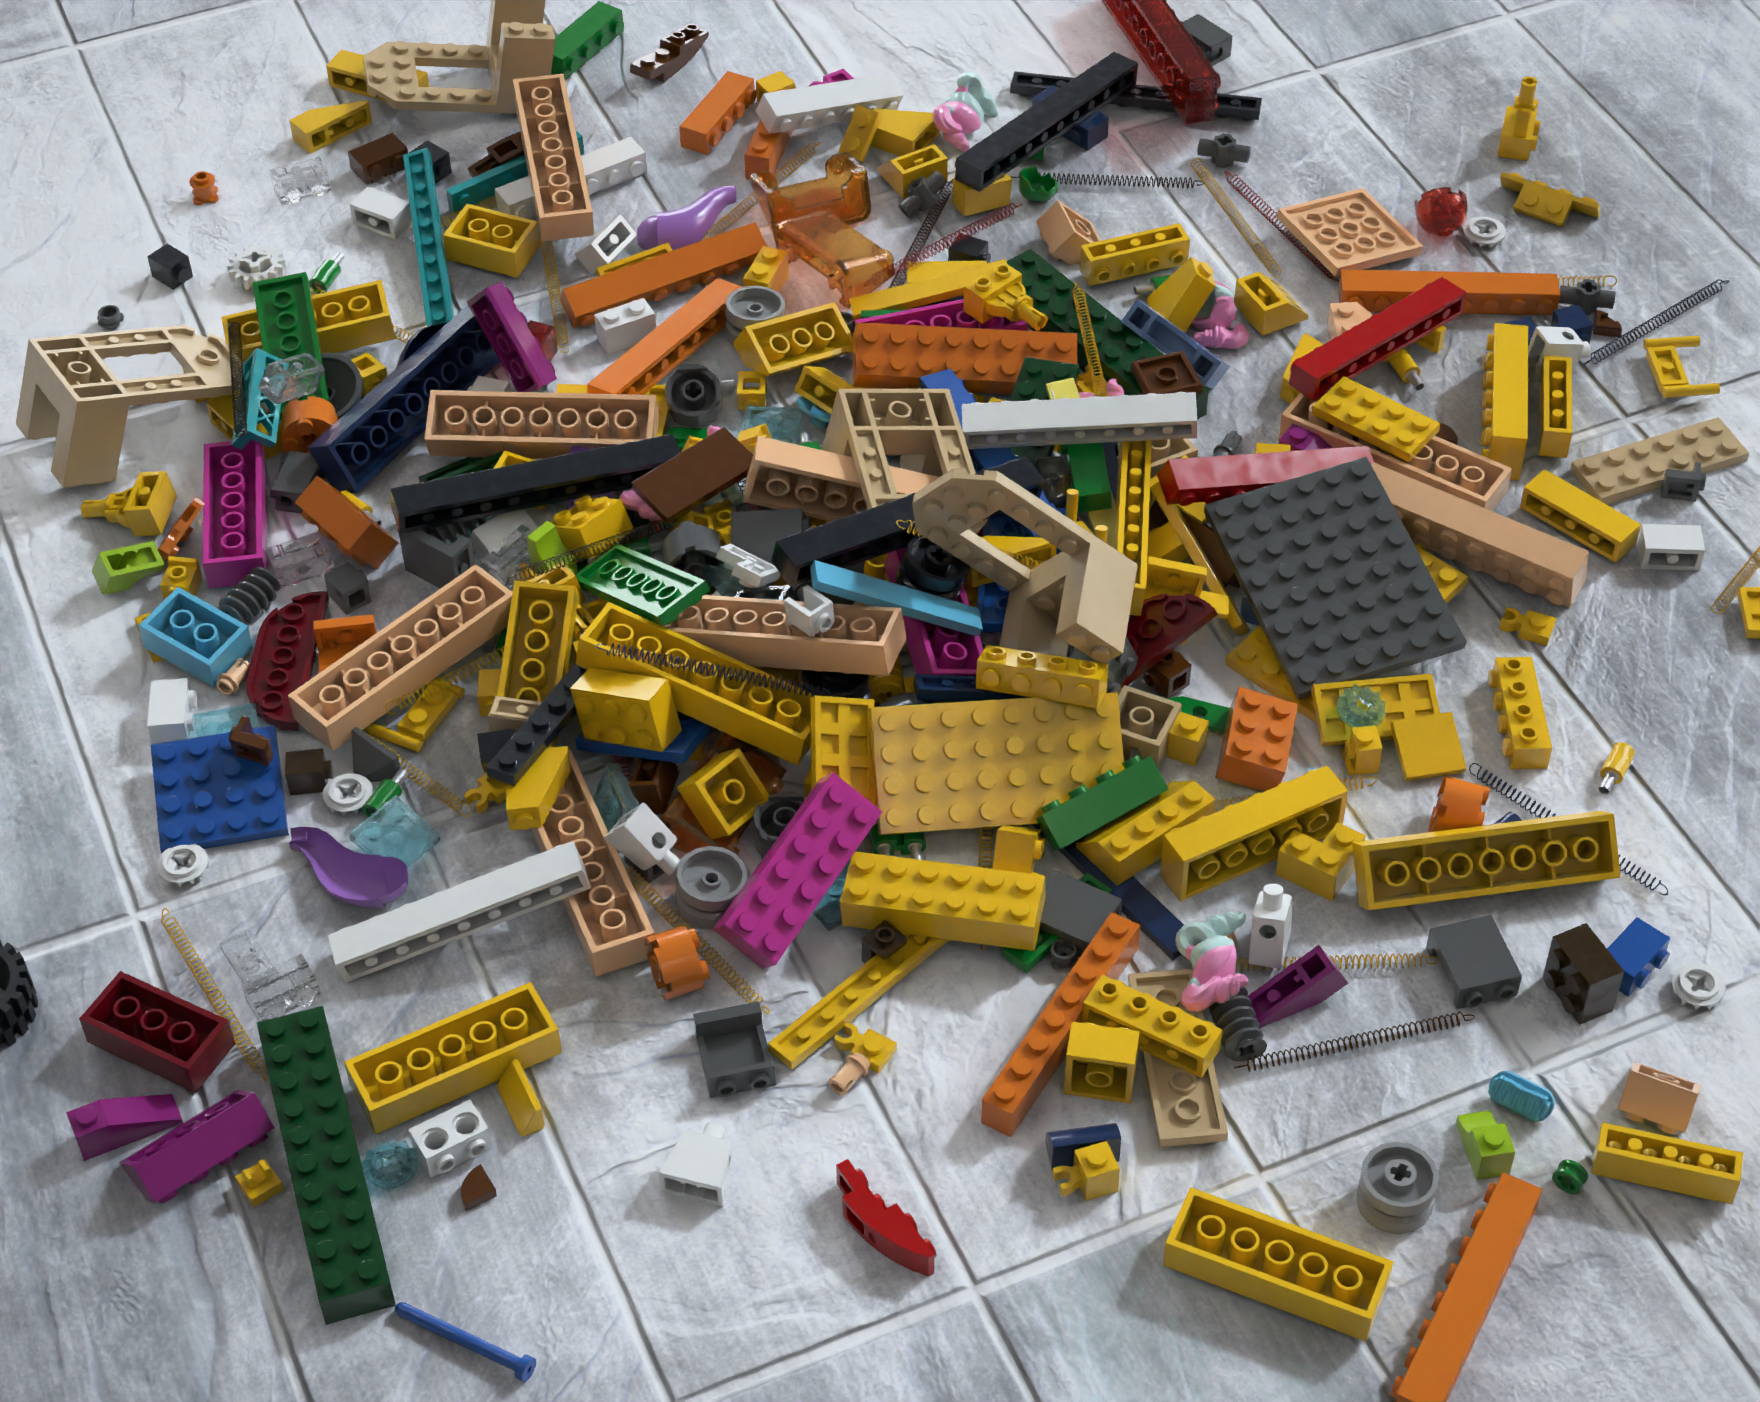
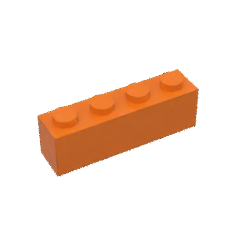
(717, 112)
(765, 150)

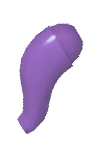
(685, 224)
(356, 877)

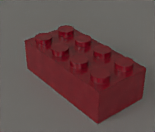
(157, 1031)

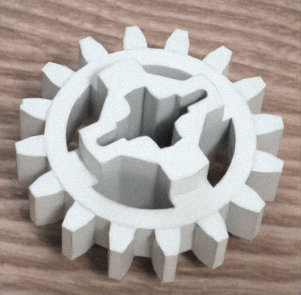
(255, 265)

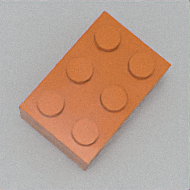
(345, 524)
(1256, 740)

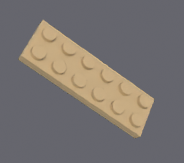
(1643, 464)
(1182, 1104)

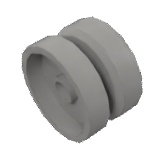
(751, 306)
(708, 884)
(1397, 1187)

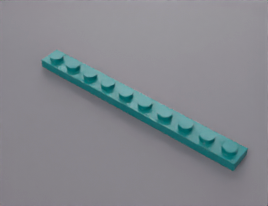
(428, 237)

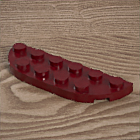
(1163, 627)
(284, 657)

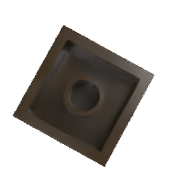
(1582, 974)

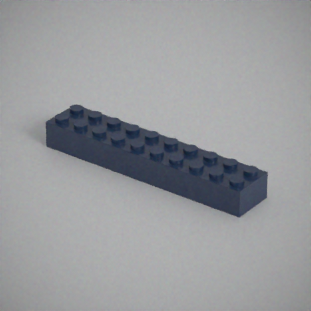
(398, 406)

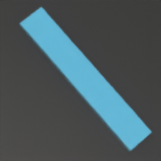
(887, 594)

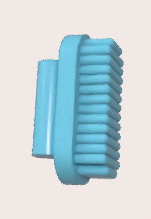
(1521, 1096)

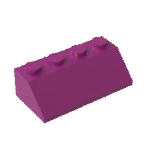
(511, 338)
(198, 1145)

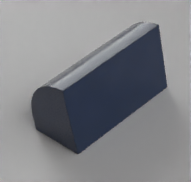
(1062, 1143)

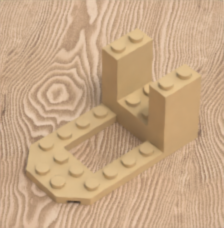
(515, 49)
(82, 404)
(897, 422)
(1070, 599)

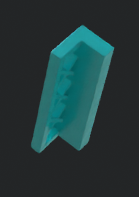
(253, 372)

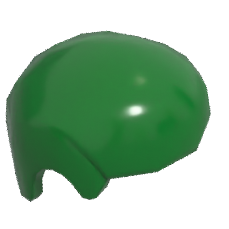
(1035, 186)

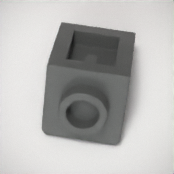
(1683, 484)

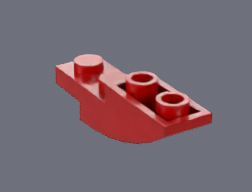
(883, 1227)

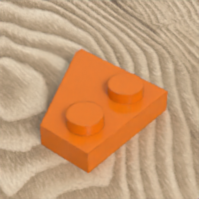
(180, 530)

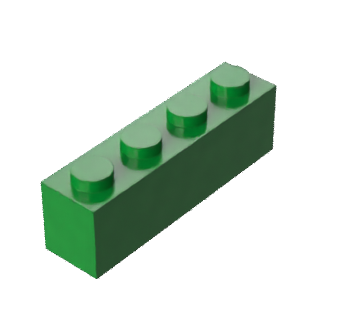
(586, 38)
(1089, 475)
(1102, 802)

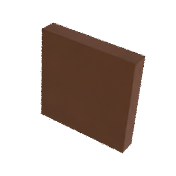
(1166, 374)

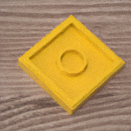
(1428, 746)

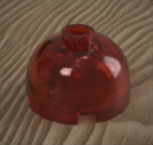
(1441, 211)

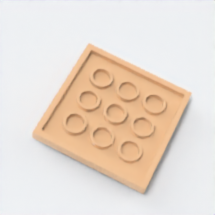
(1349, 231)

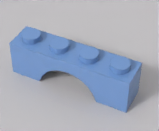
(1171, 339)

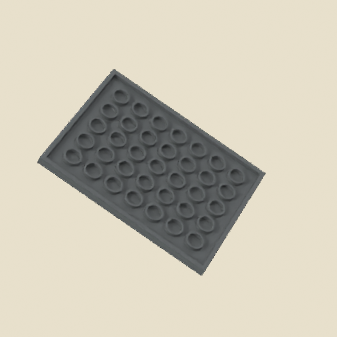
(1334, 577)

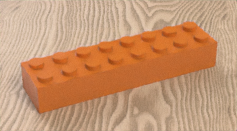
(983, 358)

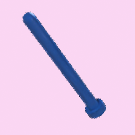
(522, 1366)

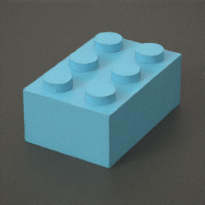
(195, 636)

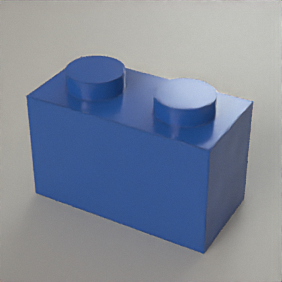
(1639, 952)

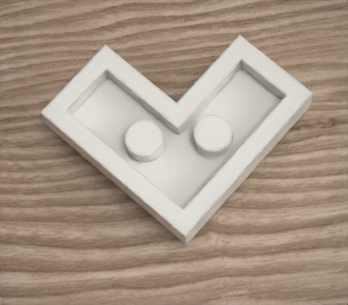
(748, 568)

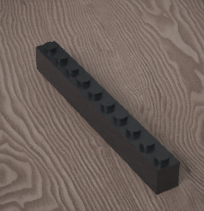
(1045, 121)
(527, 484)
(872, 531)

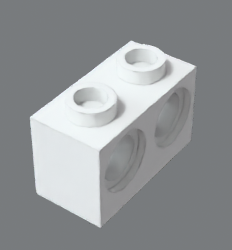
(448, 1134)

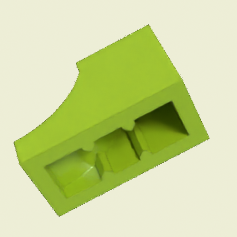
(545, 544)
(124, 566)
(1486, 1144)

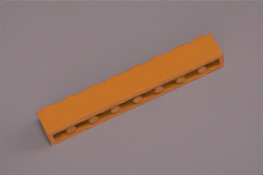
(663, 274)
(1485, 290)
(667, 344)
(1048, 1038)
(1470, 1292)

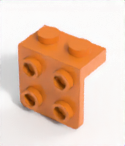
(340, 636)

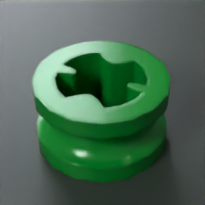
(1570, 1176)

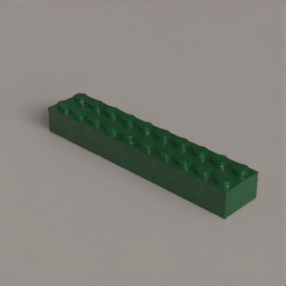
(1114, 340)
(325, 1166)

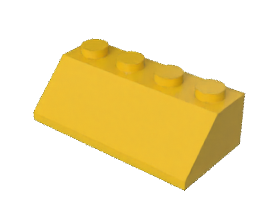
(794, 340)
(1136, 837)

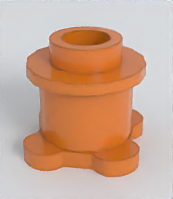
(204, 188)

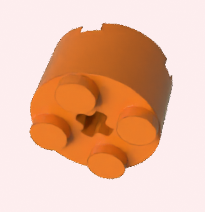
(305, 422)
(1458, 805)
(676, 962)

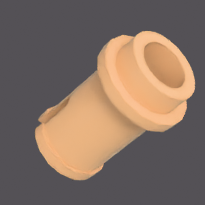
(229, 682)
(850, 1072)

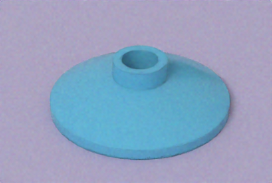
(818, 416)

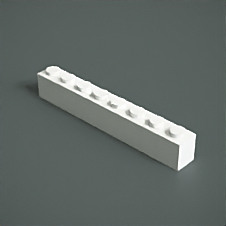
(1080, 420)
(458, 911)

